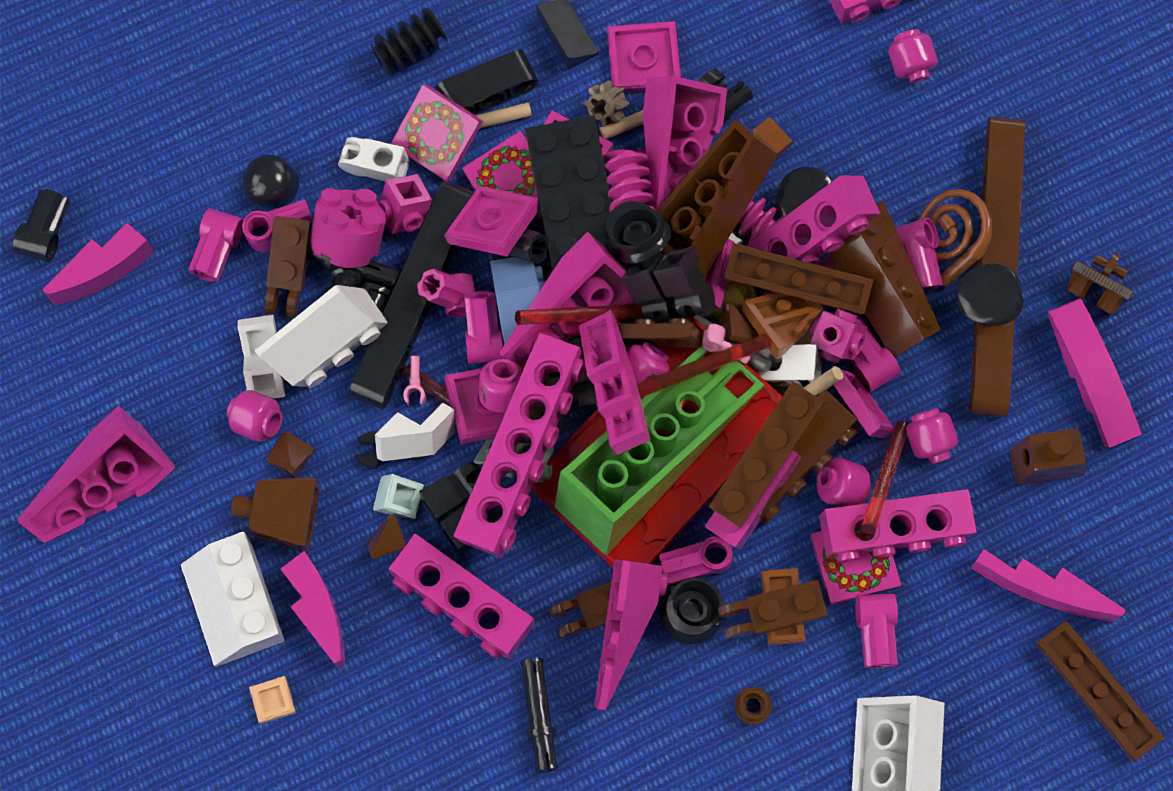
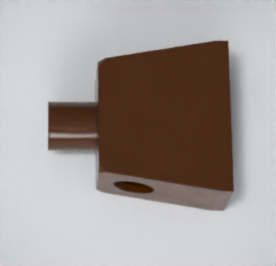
(1051, 455)
(281, 511)

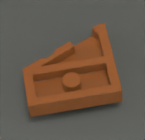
(781, 319)

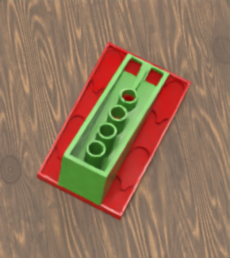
(646, 496)

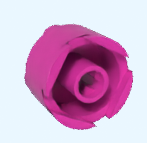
(347, 227)

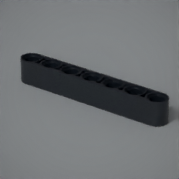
(406, 308)

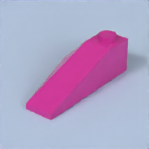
(678, 129)
(582, 278)
(106, 468)
(630, 607)

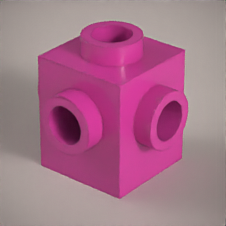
(405, 203)
(849, 335)

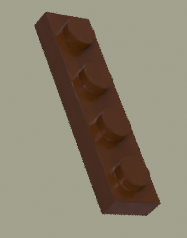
(798, 278)
(767, 454)
(1099, 691)

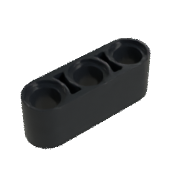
(490, 82)

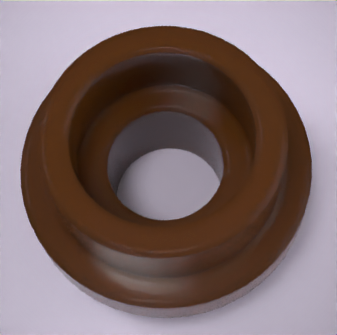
(758, 695)

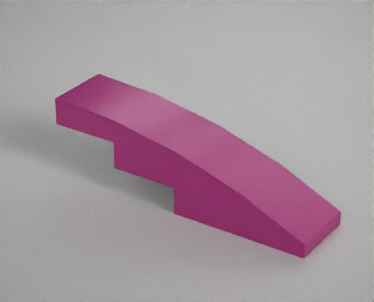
(1094, 373)
(613, 382)
(1062, 592)

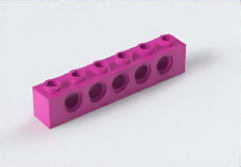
(546, 357)

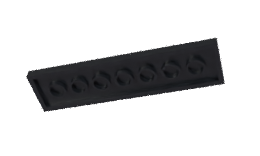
(571, 193)

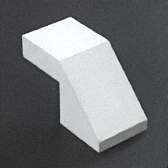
(257, 373)
(406, 439)

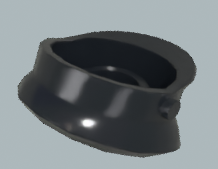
(799, 187)
(636, 232)
(990, 295)
(691, 611)

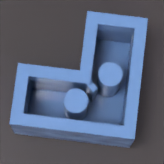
(515, 288)

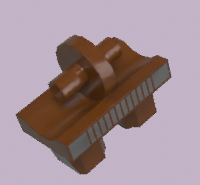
(1114, 292)

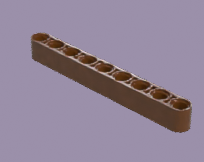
(1002, 195)

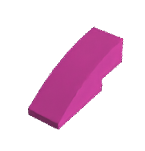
(99, 266)
(316, 607)

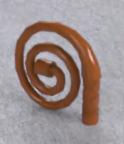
(949, 226)

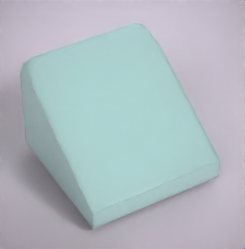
(398, 496)

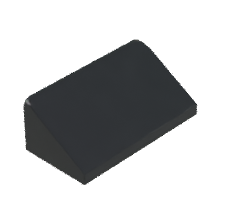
(566, 32)

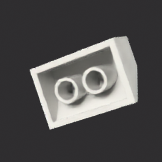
(323, 336)
(231, 599)
(898, 744)

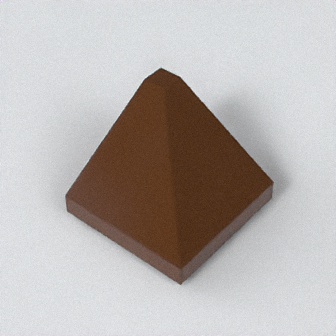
(736, 325)
(290, 454)
(387, 538)

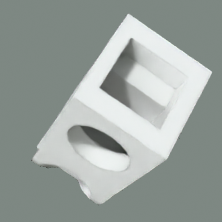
(373, 159)

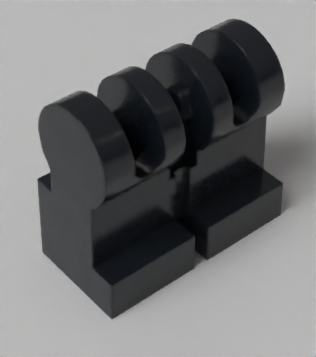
(670, 286)
(447, 501)

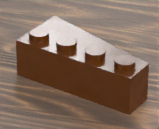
(716, 193)
(896, 299)
(827, 433)

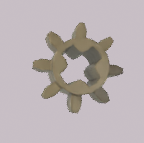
(606, 102)

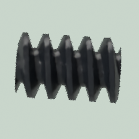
(408, 40)

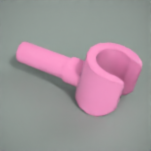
(714, 340)
(414, 381)

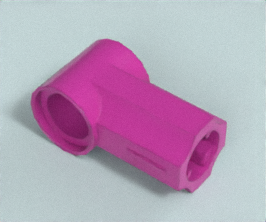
(266, 219)
(217, 236)
(920, 241)
(447, 290)
(483, 335)
(873, 363)
(692, 563)
(877, 619)

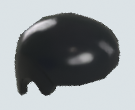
(270, 181)

